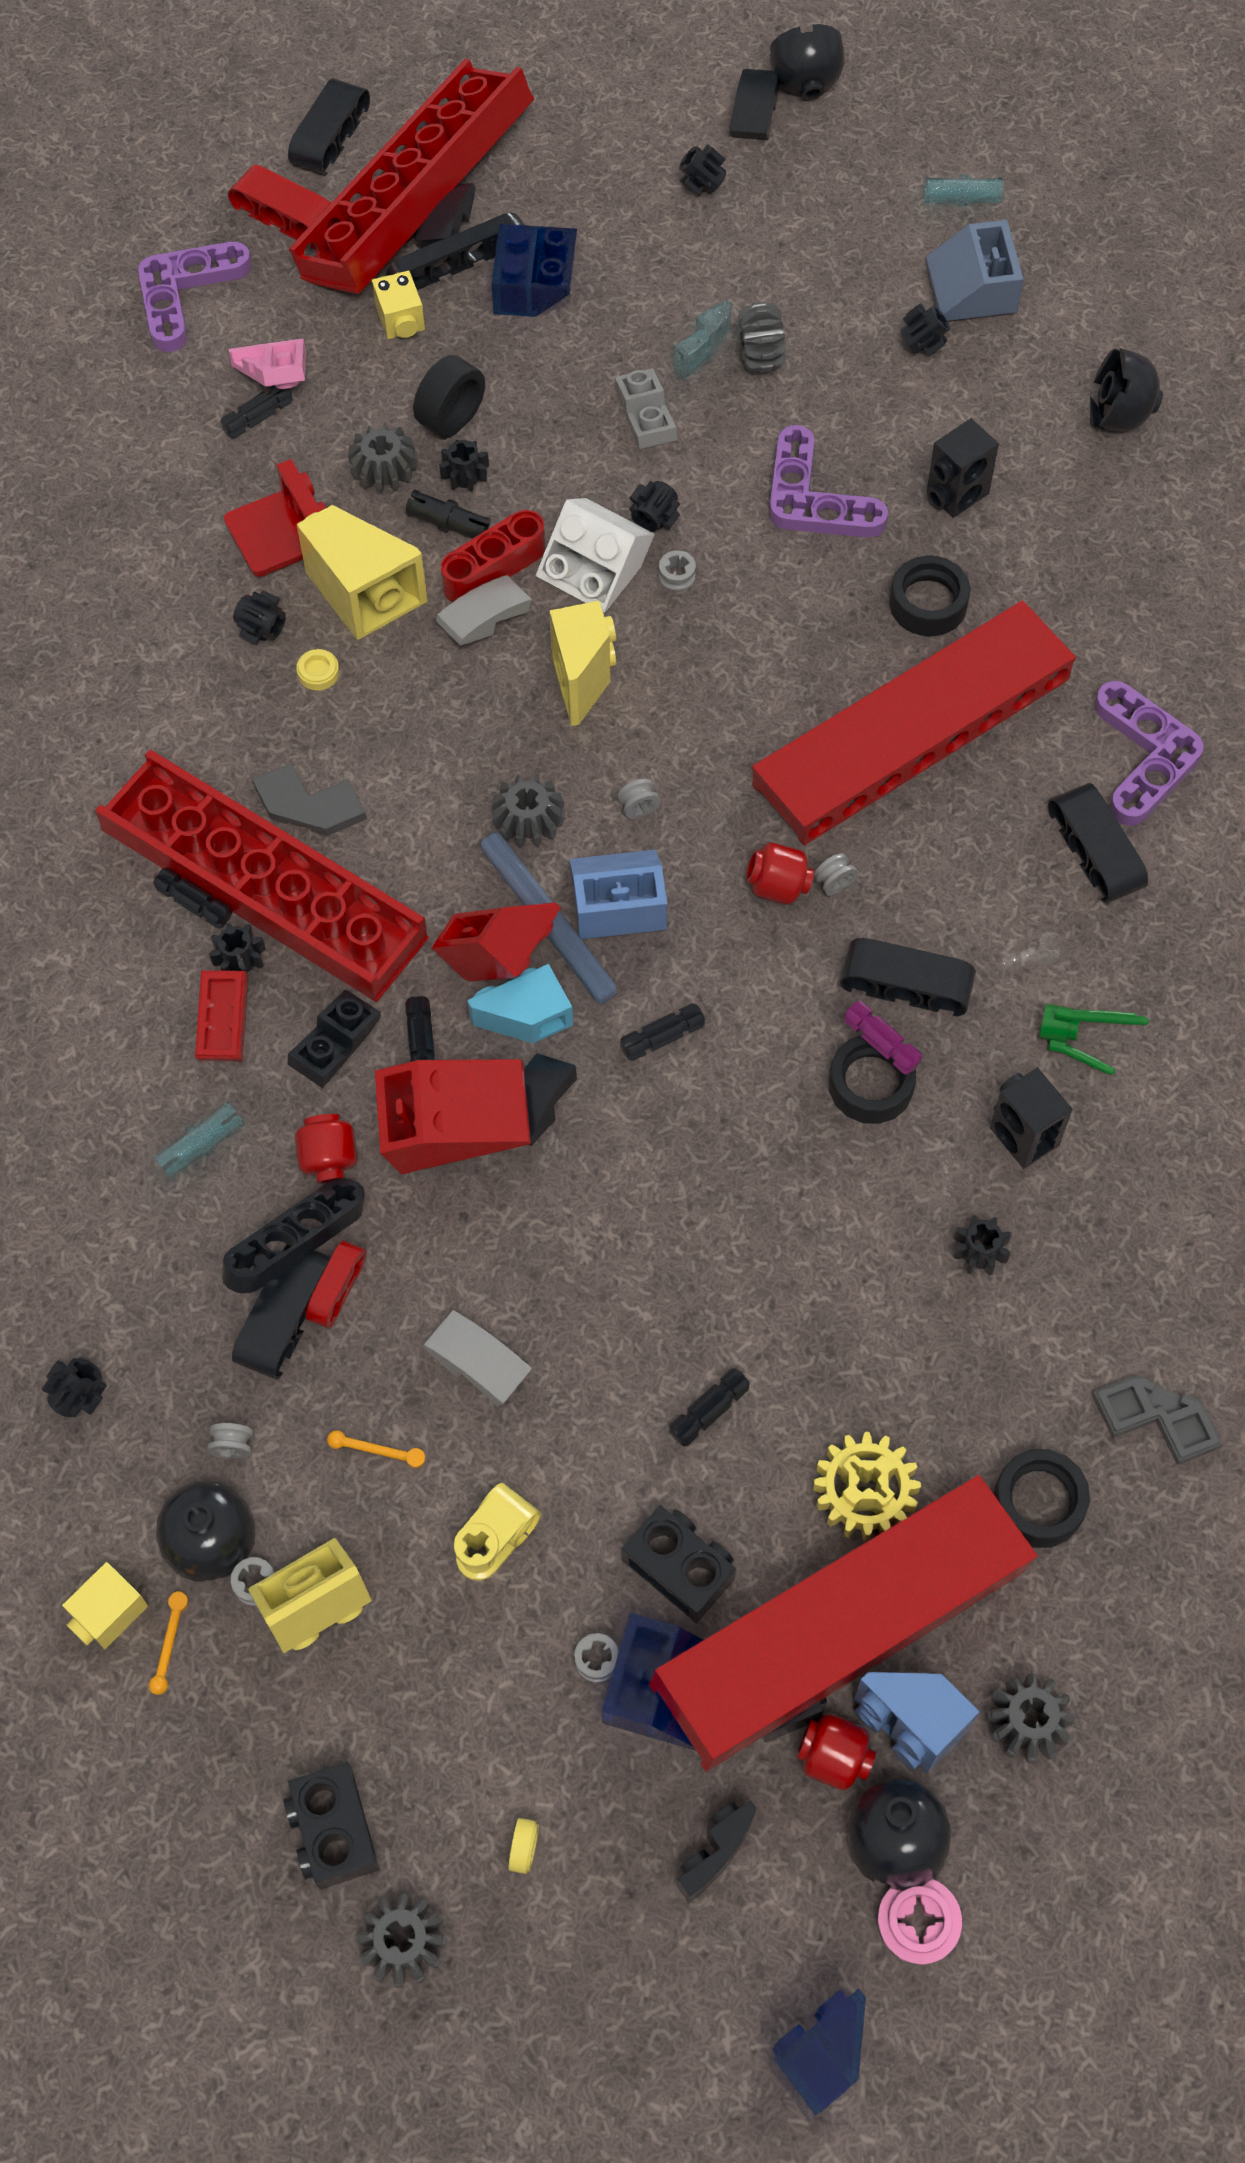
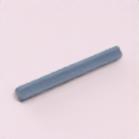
(562, 934)

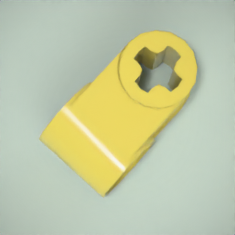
(499, 1527)

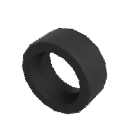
(449, 396)
(924, 621)
(860, 1108)
(1067, 1472)

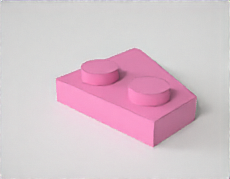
(272, 363)

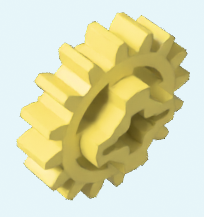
(852, 1471)

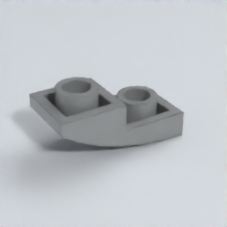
(646, 408)
(477, 611)
(477, 1356)

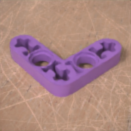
(175, 277)
(800, 496)
(1160, 745)

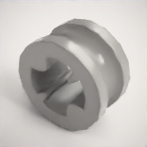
(679, 559)
(639, 798)
(836, 874)
(230, 1440)
(241, 1569)
(585, 1646)

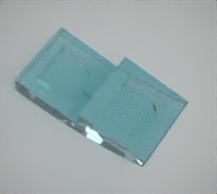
(709, 336)

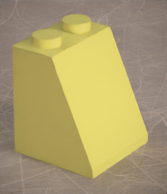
(361, 569)

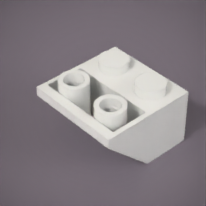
(593, 552)

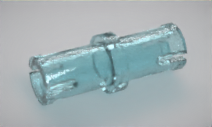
(963, 189)
(199, 1140)

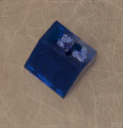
(532, 268)
(629, 1698)
(825, 2059)

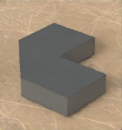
(321, 812)
(1180, 1418)

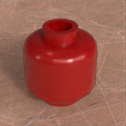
(779, 873)
(325, 1147)
(836, 1751)

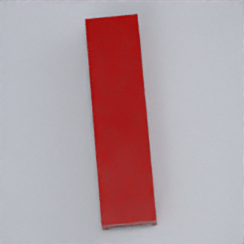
(413, 179)
(913, 718)
(265, 876)
(842, 1621)

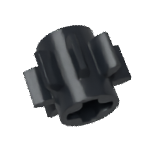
(702, 169)
(925, 329)
(464, 464)
(654, 506)
(259, 617)
(243, 947)
(975, 1254)
(74, 1387)

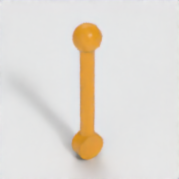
(414, 1457)
(177, 1602)

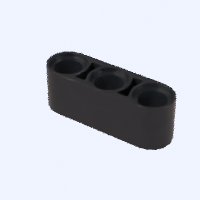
(327, 125)
(1099, 841)
(908, 974)
(277, 1317)

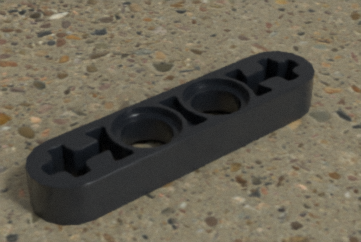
(456, 249)
(288, 1230)

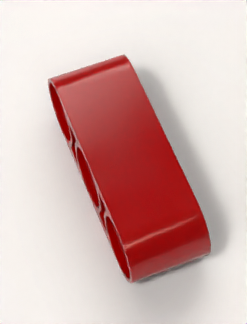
(277, 201)
(494, 554)

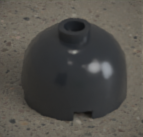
(808, 61)
(1129, 387)
(205, 1531)
(899, 1834)

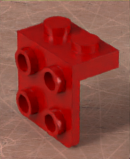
(268, 527)

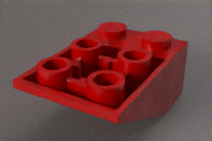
(450, 1111)

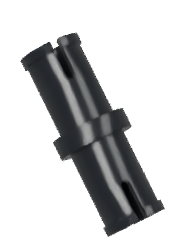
(446, 515)

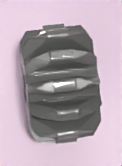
(761, 337)
(382, 458)
(513, 819)
(1049, 1716)
(393, 1957)

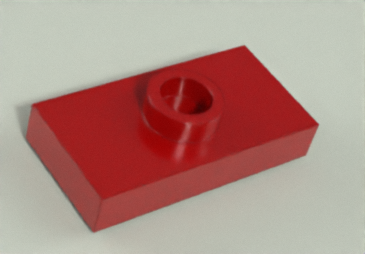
(221, 1016)

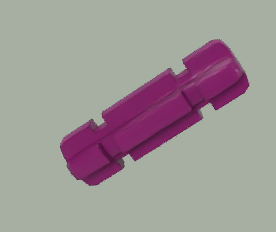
(883, 1037)

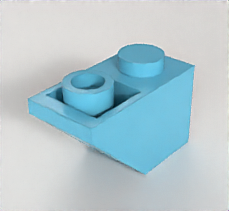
(523, 1008)

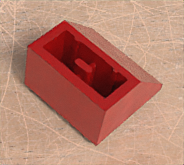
(495, 940)

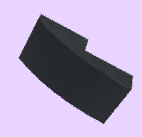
(754, 104)
(447, 215)
(337, 1035)
(545, 1084)
(726, 1837)

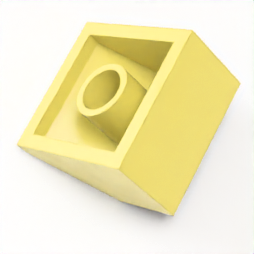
(582, 655)
(310, 1596)

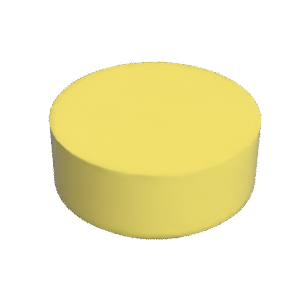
(317, 669)
(523, 1846)

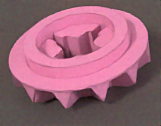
(938, 1938)

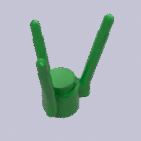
(1063, 1023)

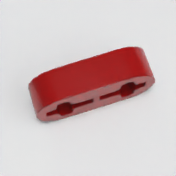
(335, 1284)

